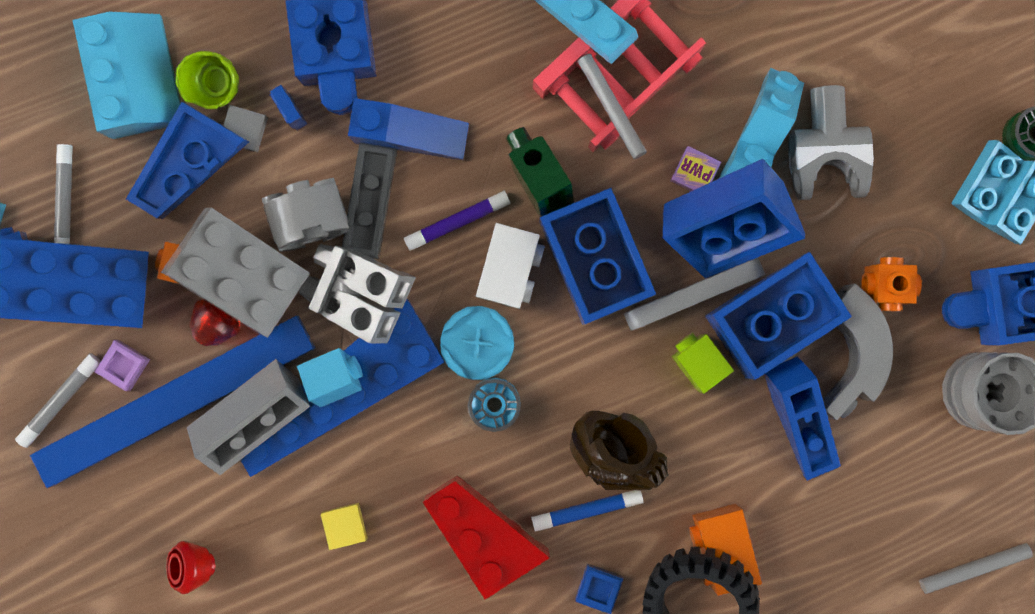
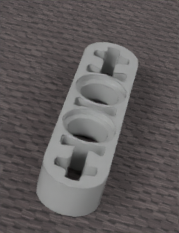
(694, 294)

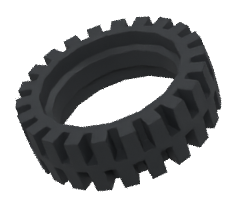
(703, 567)

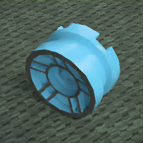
(483, 415)

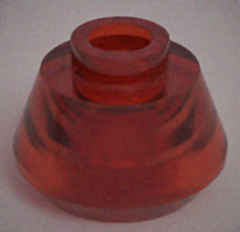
(211, 324)

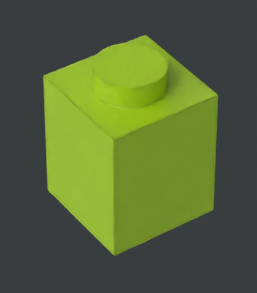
(701, 362)

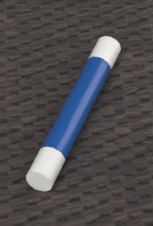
(587, 510)

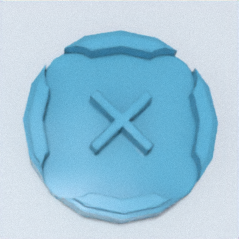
(477, 343)

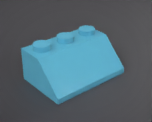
(127, 72)

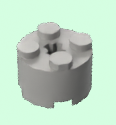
(305, 214)

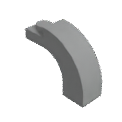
(869, 353)

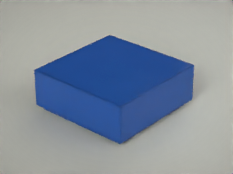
(288, 108)
(599, 588)

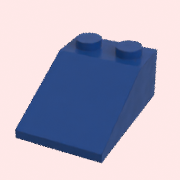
(778, 316)

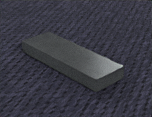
(370, 199)

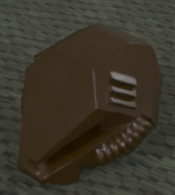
(617, 451)

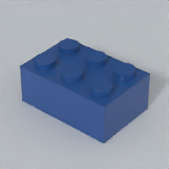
(596, 256)

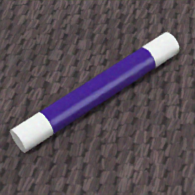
(457, 220)

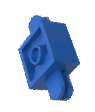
(331, 48)
(998, 305)

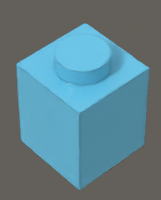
(330, 377)

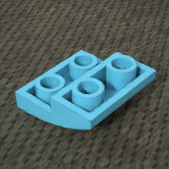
(1000, 192)

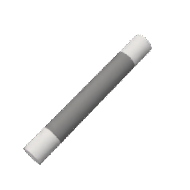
(63, 194)
(58, 400)

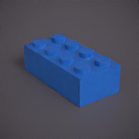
(72, 283)

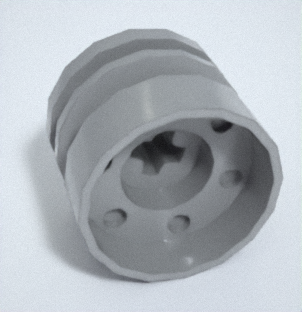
(1008, 388)

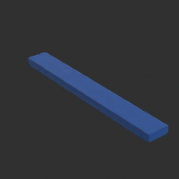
(169, 403)

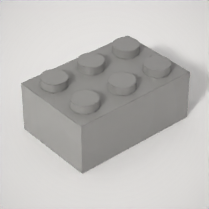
(235, 272)

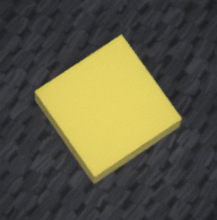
(344, 526)

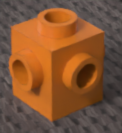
(878, 283)

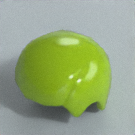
(207, 79)

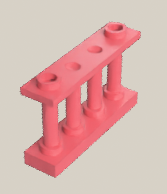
(555, 78)

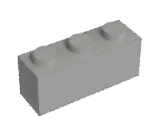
(247, 417)

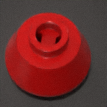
(189, 567)

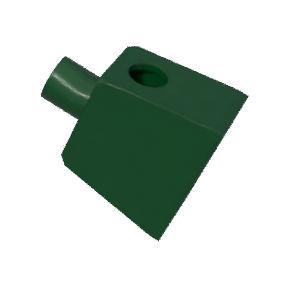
(539, 172)

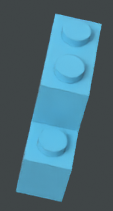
(768, 122)

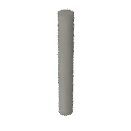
(612, 106)
(976, 568)

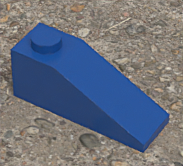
(407, 129)
(803, 416)

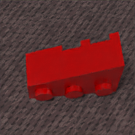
(482, 537)

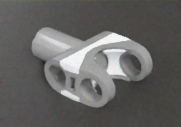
(830, 144)

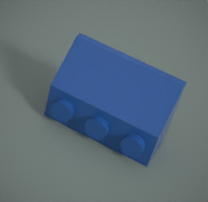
(732, 220)

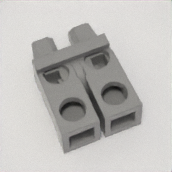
(357, 292)

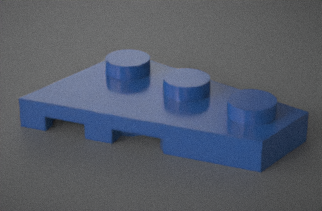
(183, 160)

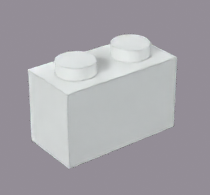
(509, 266)

